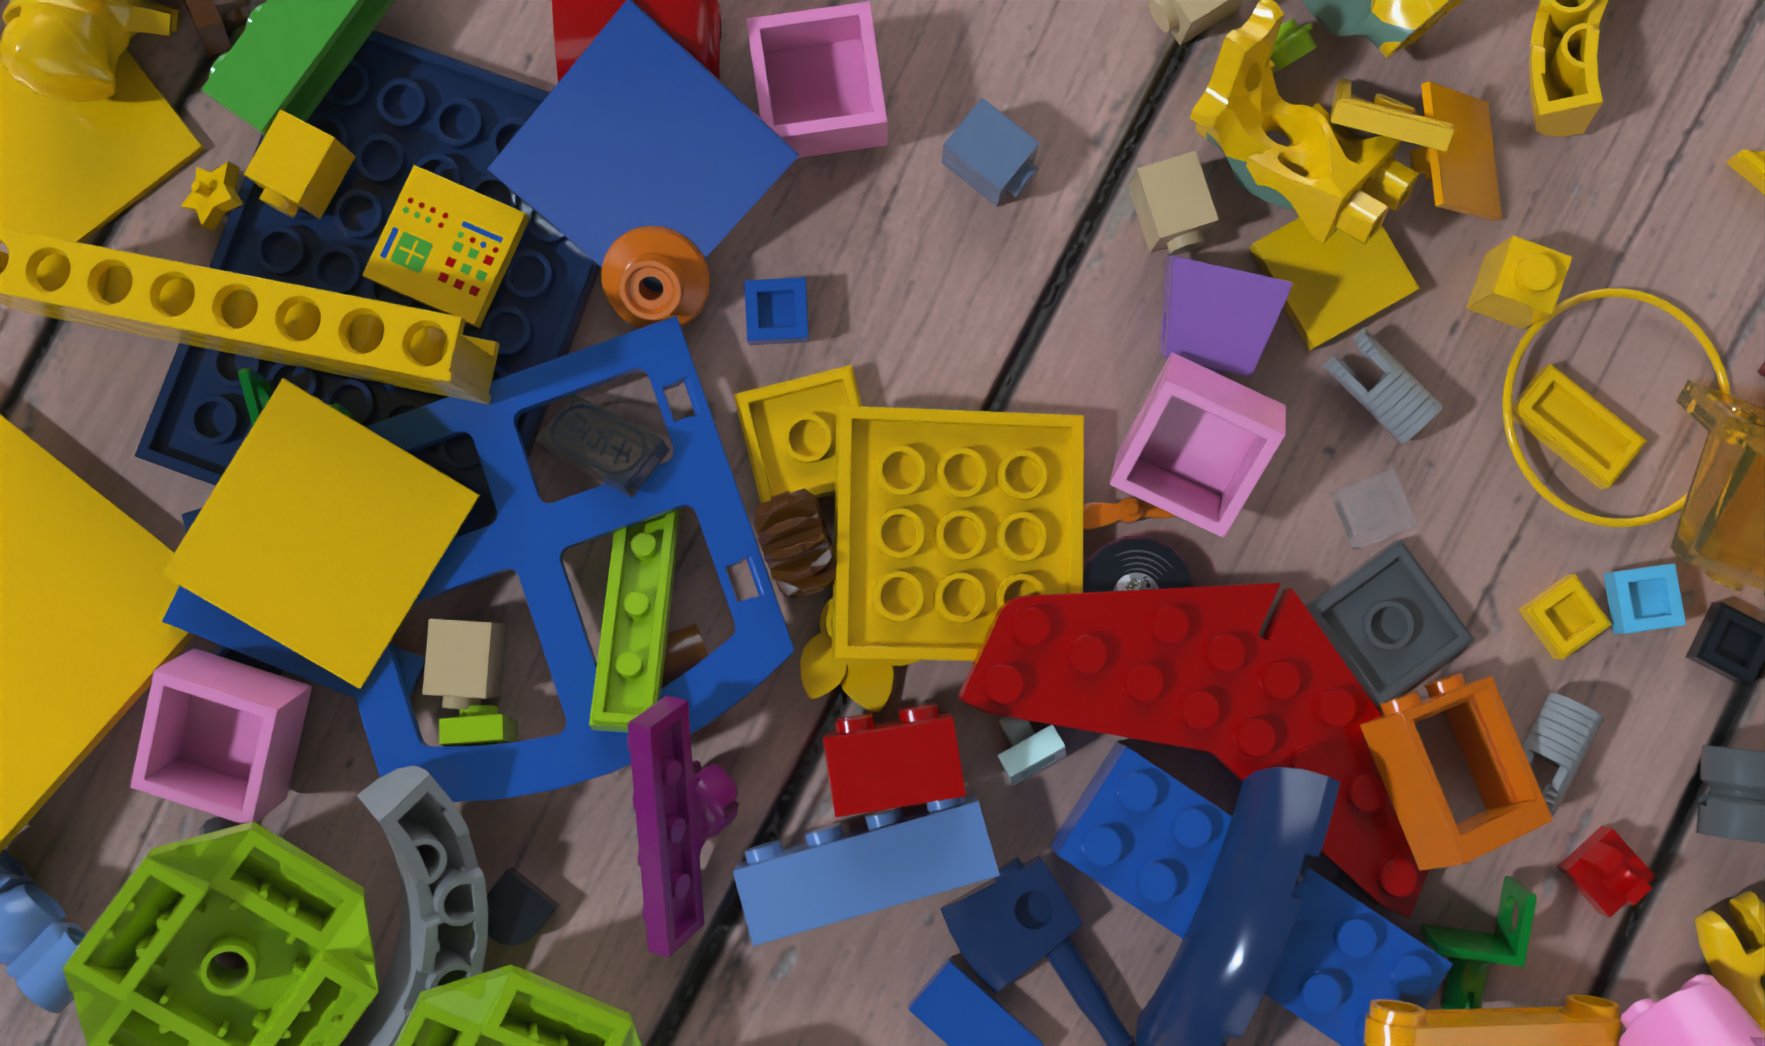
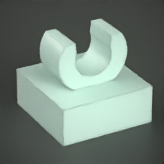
(1029, 750)

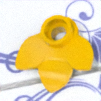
(863, 680)

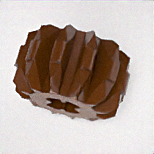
(796, 542)

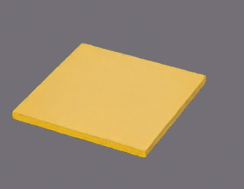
(74, 622)

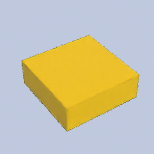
(1564, 617)

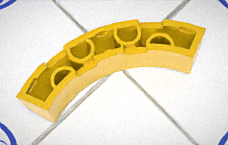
(1565, 66)

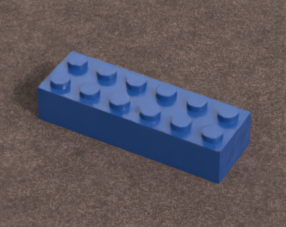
(1157, 852)

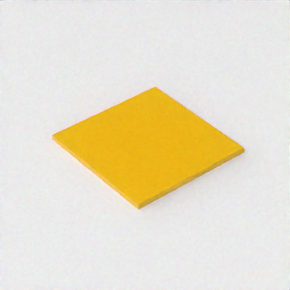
(84, 163)
(321, 534)

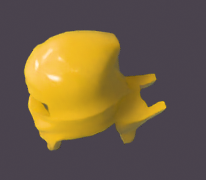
(74, 45)

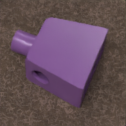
(1218, 314)

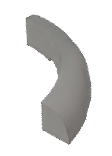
(442, 899)

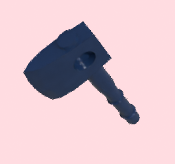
(1018, 922)

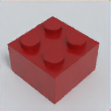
(893, 760)

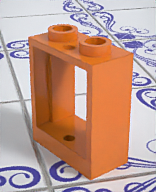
(1494, 759)

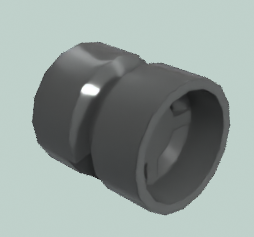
(1736, 794)

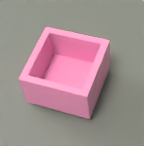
(820, 78)
(1199, 445)
(220, 736)

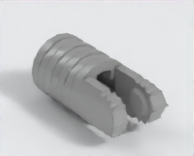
(1395, 398)
(1561, 738)

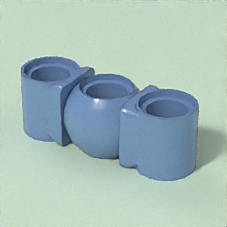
(34, 937)

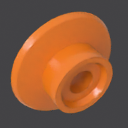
(662, 255)

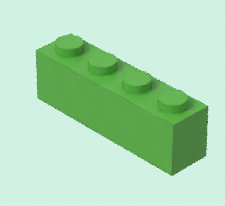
(290, 57)

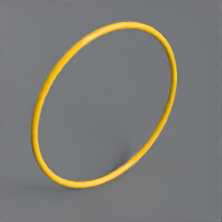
(1508, 392)

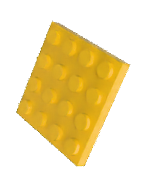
(948, 524)

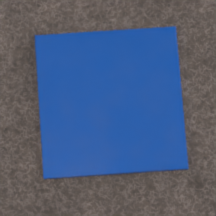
(641, 142)

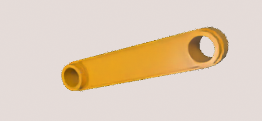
(1581, 1022)

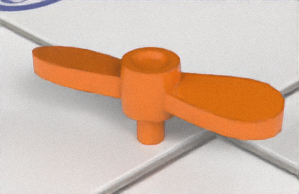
(1127, 511)

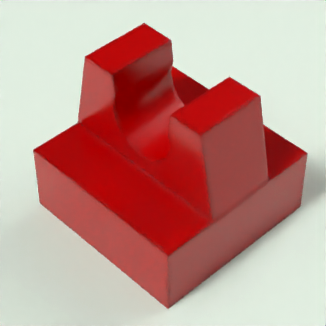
(1607, 872)

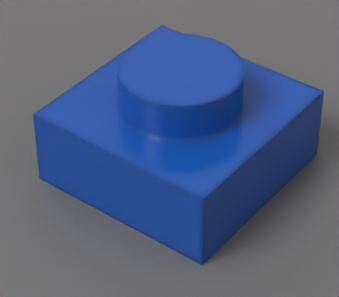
(776, 311)

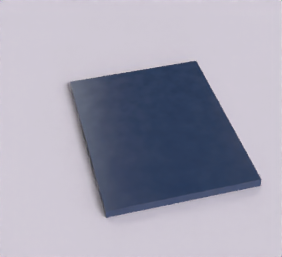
(392, 112)

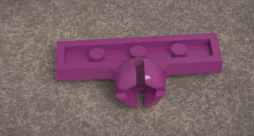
(674, 817)

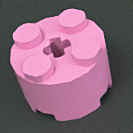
(1693, 1016)

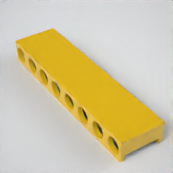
(245, 315)

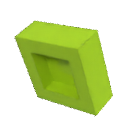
(477, 727)

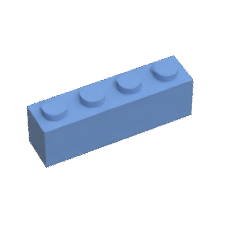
(864, 868)

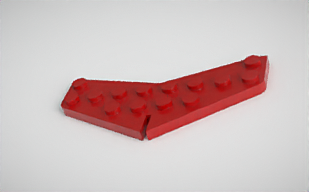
(1199, 677)

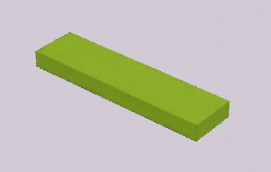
(635, 622)

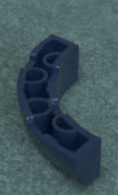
(1243, 912)

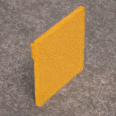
(1466, 173)

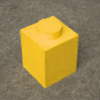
(298, 166)
(1519, 282)

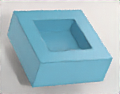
(1644, 599)

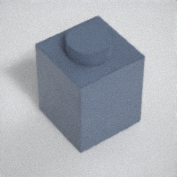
(991, 153)

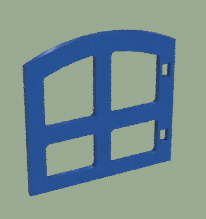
(533, 541)

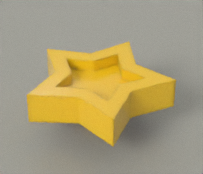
(213, 194)

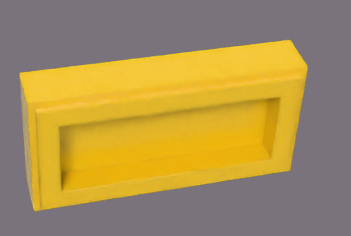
(1576, 427)

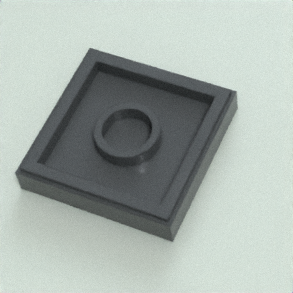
(1389, 623)

